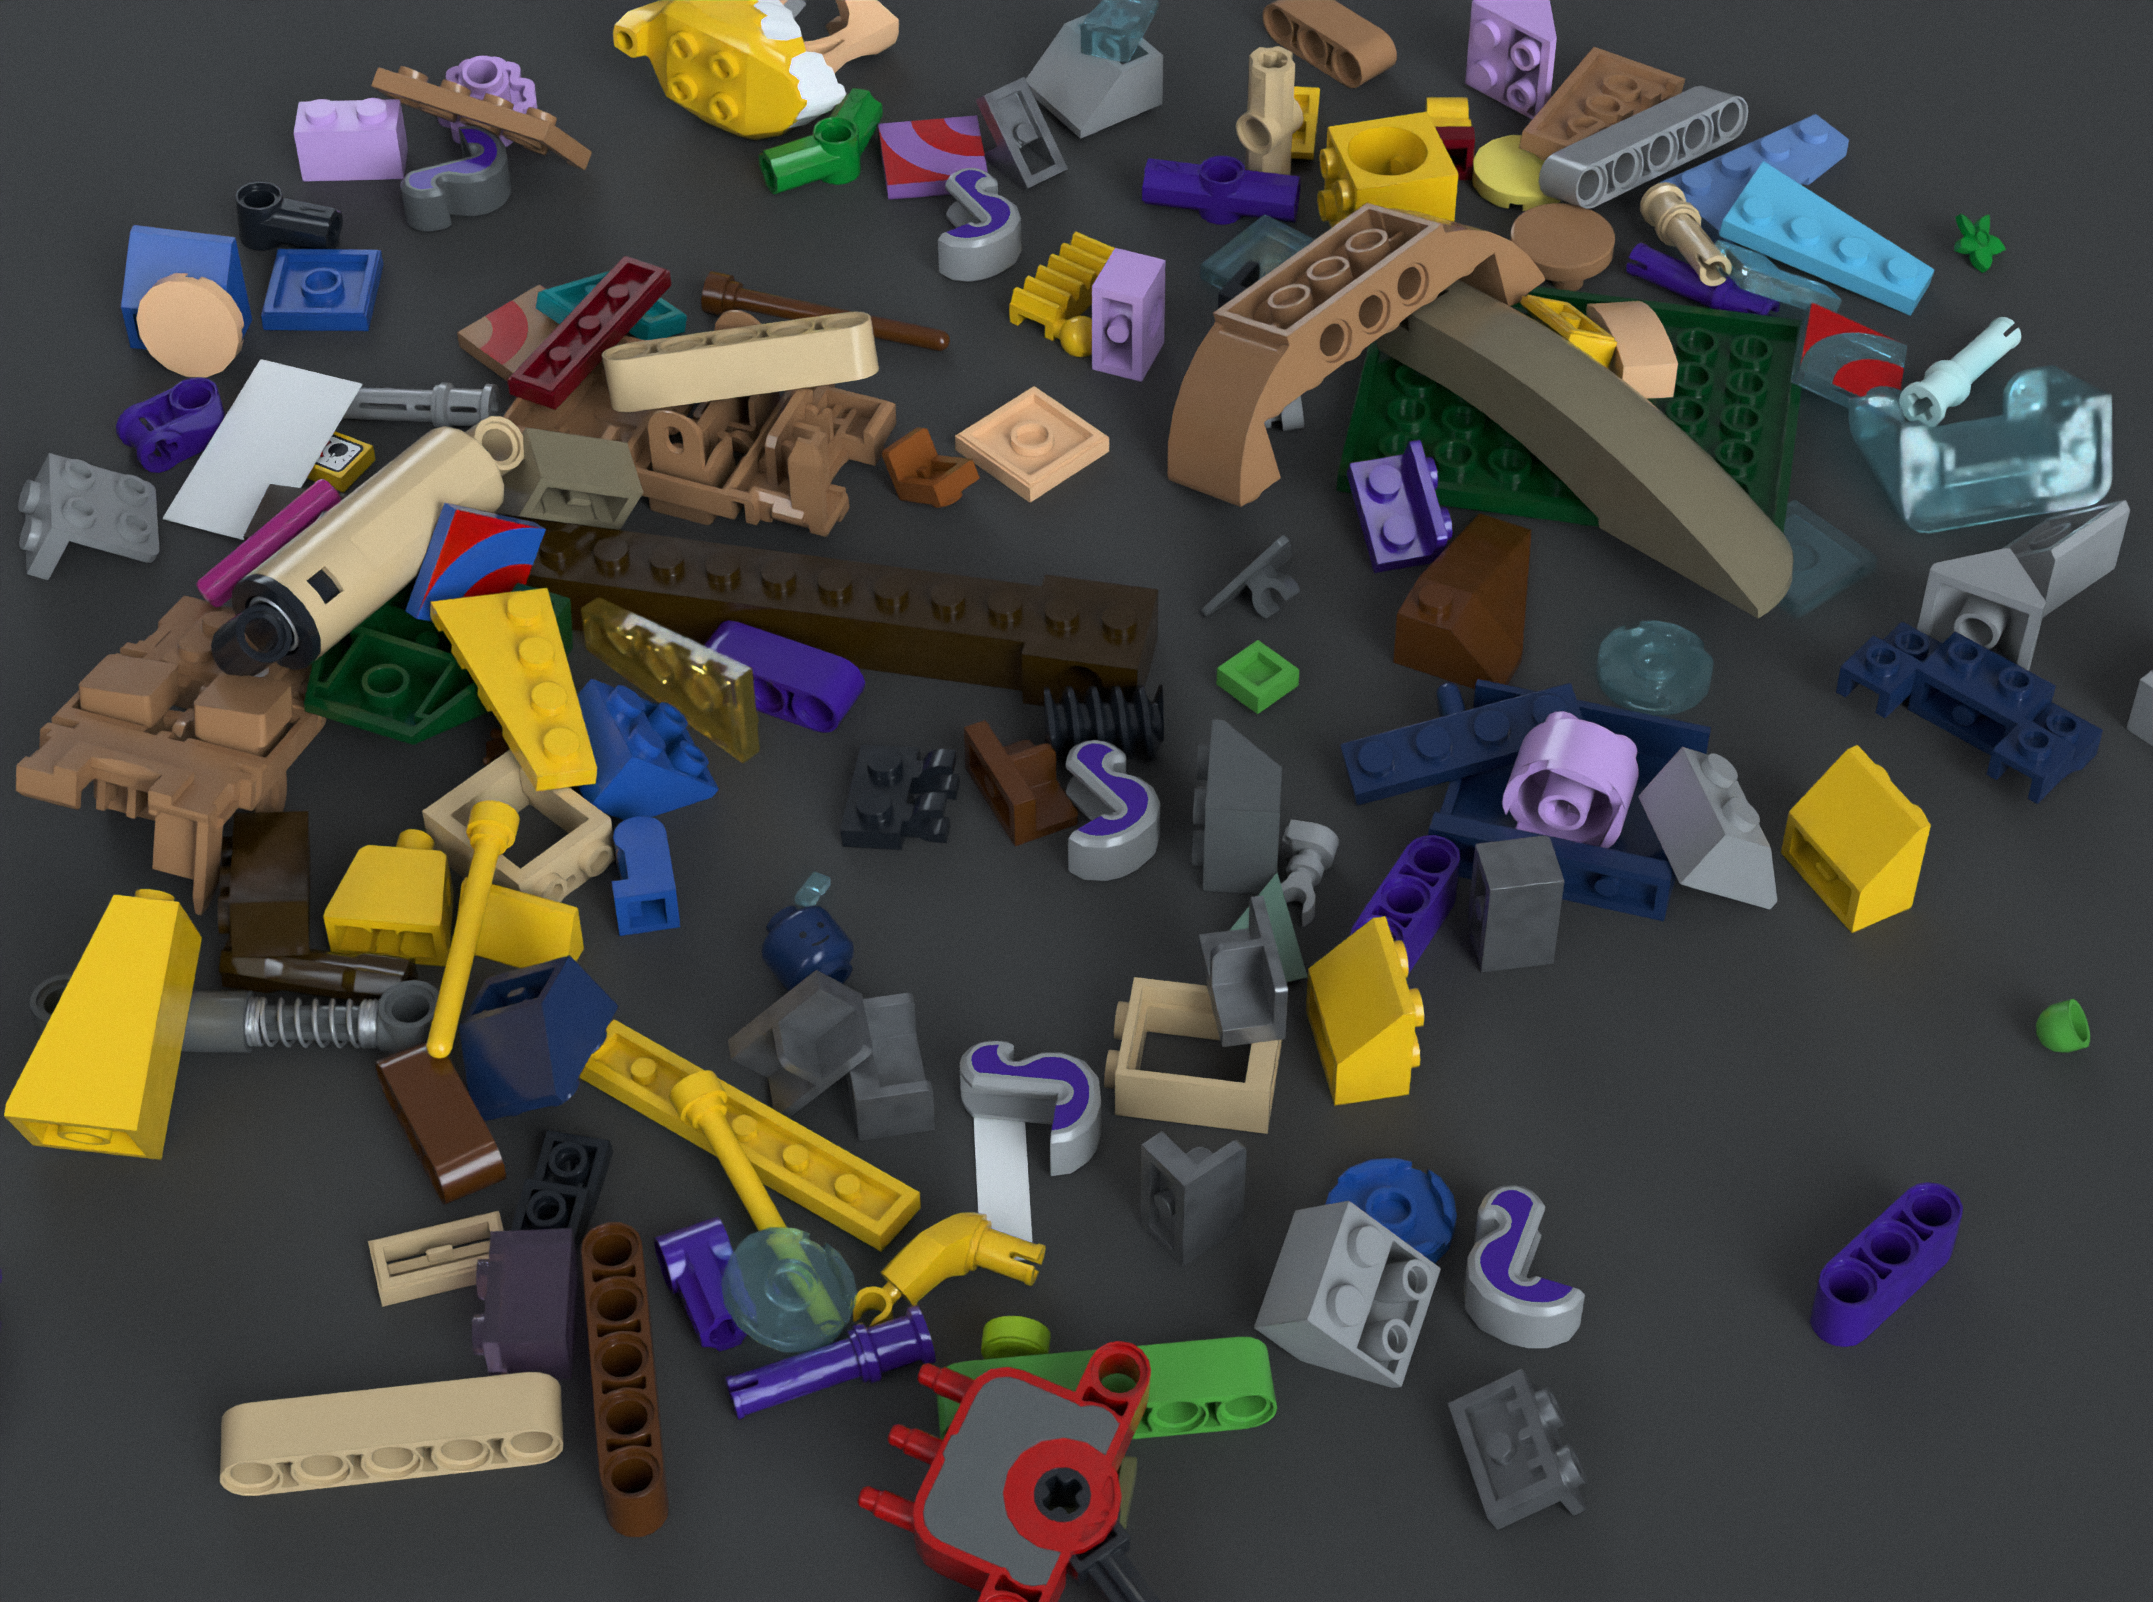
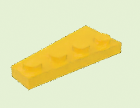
(525, 679)

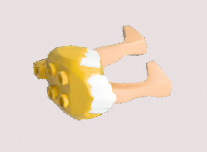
(747, 61)

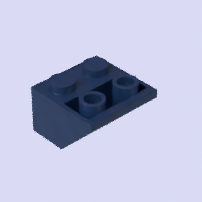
(532, 1036)

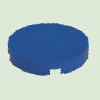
(1402, 1200)

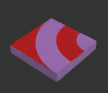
(926, 152)

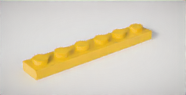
(780, 1150)

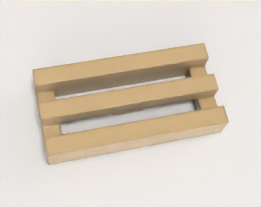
(441, 1268)

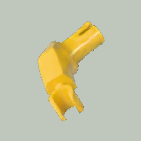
(944, 1252)

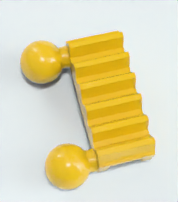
(1063, 293)

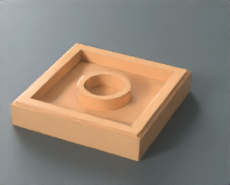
(1032, 444)

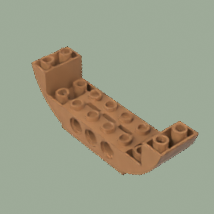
(1311, 321)

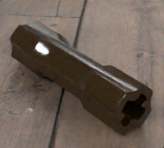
(318, 973)

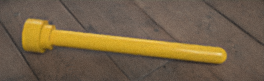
(491, 831)
(702, 1102)

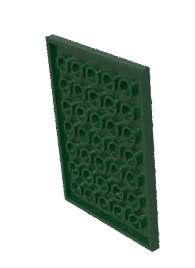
(1727, 397)

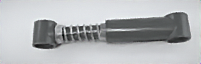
(239, 1021)

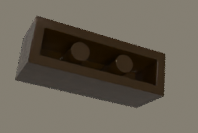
(266, 884)

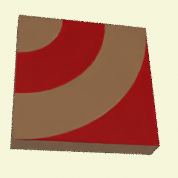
(508, 334)

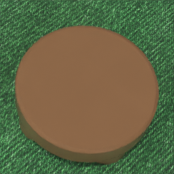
(1565, 242)

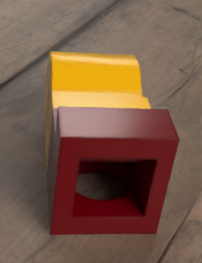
(1453, 125)

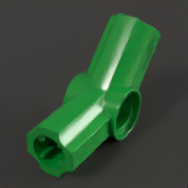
(830, 152)

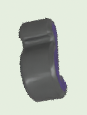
(459, 187)

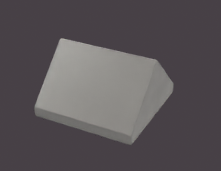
(2072, 550)
(1986, 601)

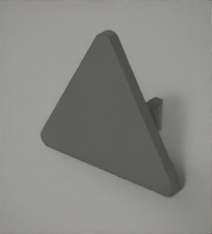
(1260, 579)

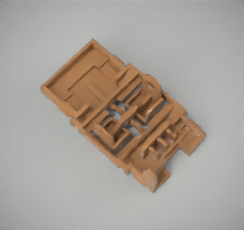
(788, 442)

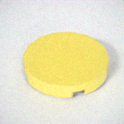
(1508, 174)

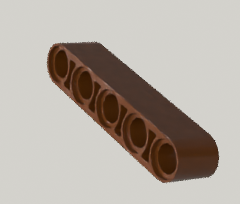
(613, 1292)

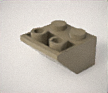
(572, 480)

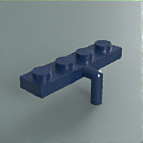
(1451, 745)

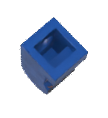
(647, 889)

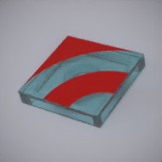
(1846, 358)

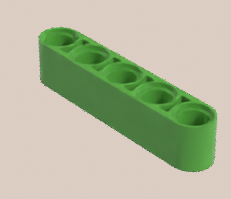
(1191, 1391)

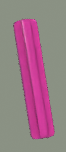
(220, 581)

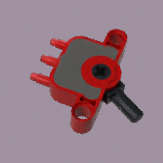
(1001, 1464)

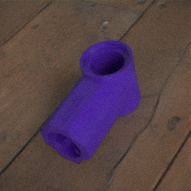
(694, 1267)

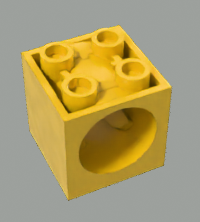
(1389, 165)

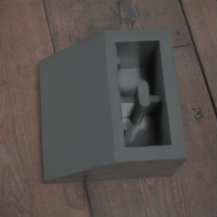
(1238, 813)

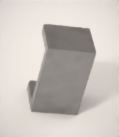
(1515, 903)
(890, 1085)

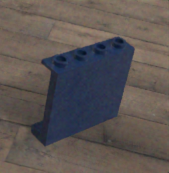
(1624, 878)

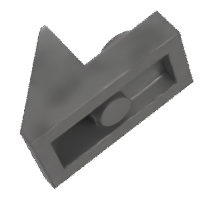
(1023, 140)

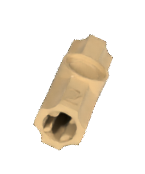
(1270, 112)

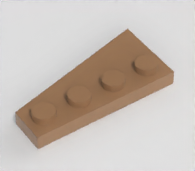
(1594, 97)
(532, 130)

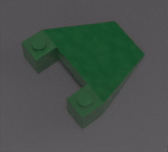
(401, 676)

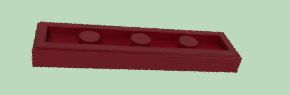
(588, 331)

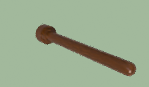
(725, 294)

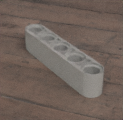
(1643, 146)

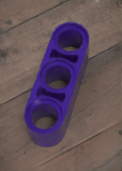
(791, 677)
(1417, 894)
(1886, 1264)

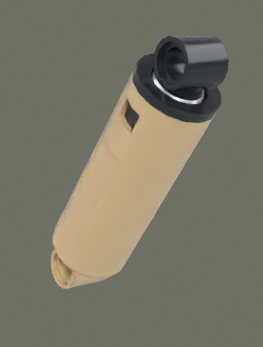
(362, 548)

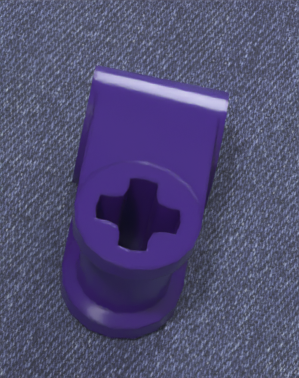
(177, 426)

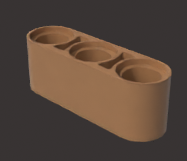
(1331, 39)

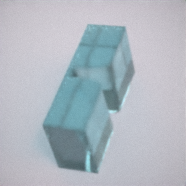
(811, 890)

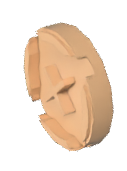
(190, 325)

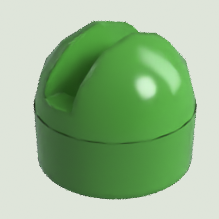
(2063, 1027)

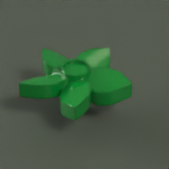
(1977, 241)

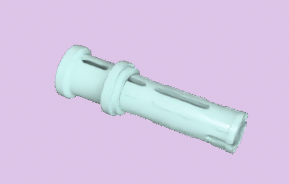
(1950, 381)

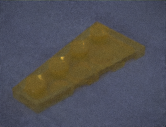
(701, 683)

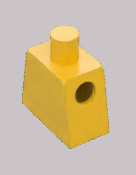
(394, 902)

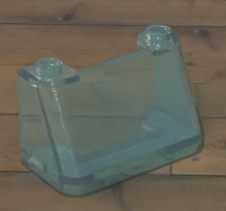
(2033, 460)

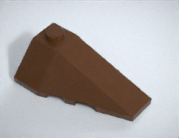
(1469, 607)

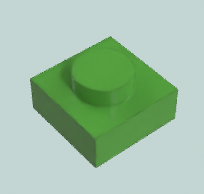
(1257, 676)

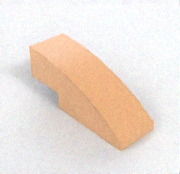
(1643, 348)

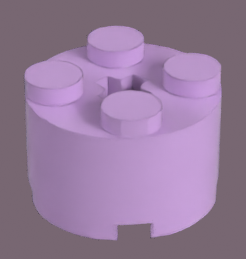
(1572, 781)

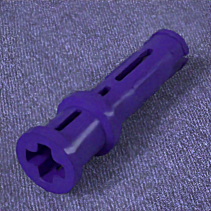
(862, 1354)

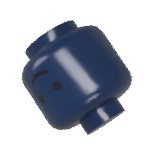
(806, 942)

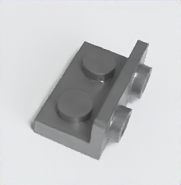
(1517, 1450)

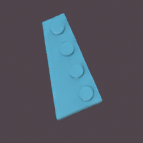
(1818, 238)

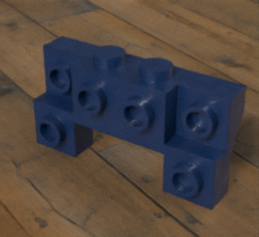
(1977, 700)

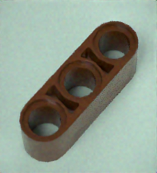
(440, 1122)

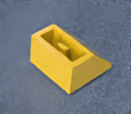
(1857, 841)
(1365, 1016)

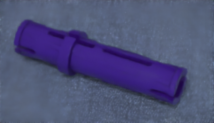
(1683, 280)

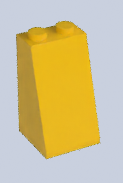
(116, 1036)

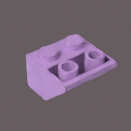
(1512, 52)

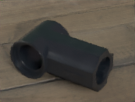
(270, 220)

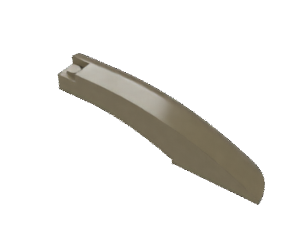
(1602, 441)

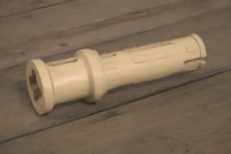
(1679, 225)

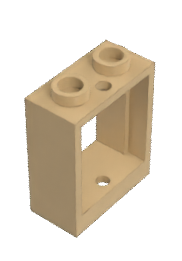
(574, 858)
(1208, 1102)

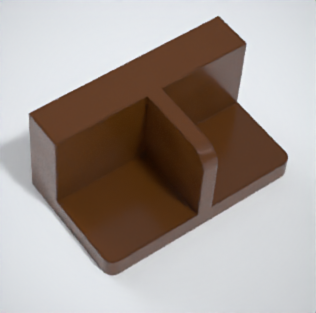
(1018, 784)

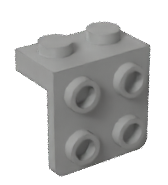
(87, 508)

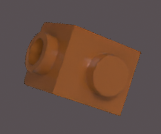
(923, 474)

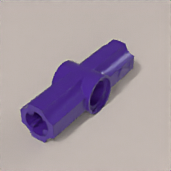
(1221, 189)

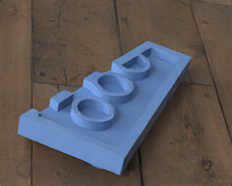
(1798, 151)

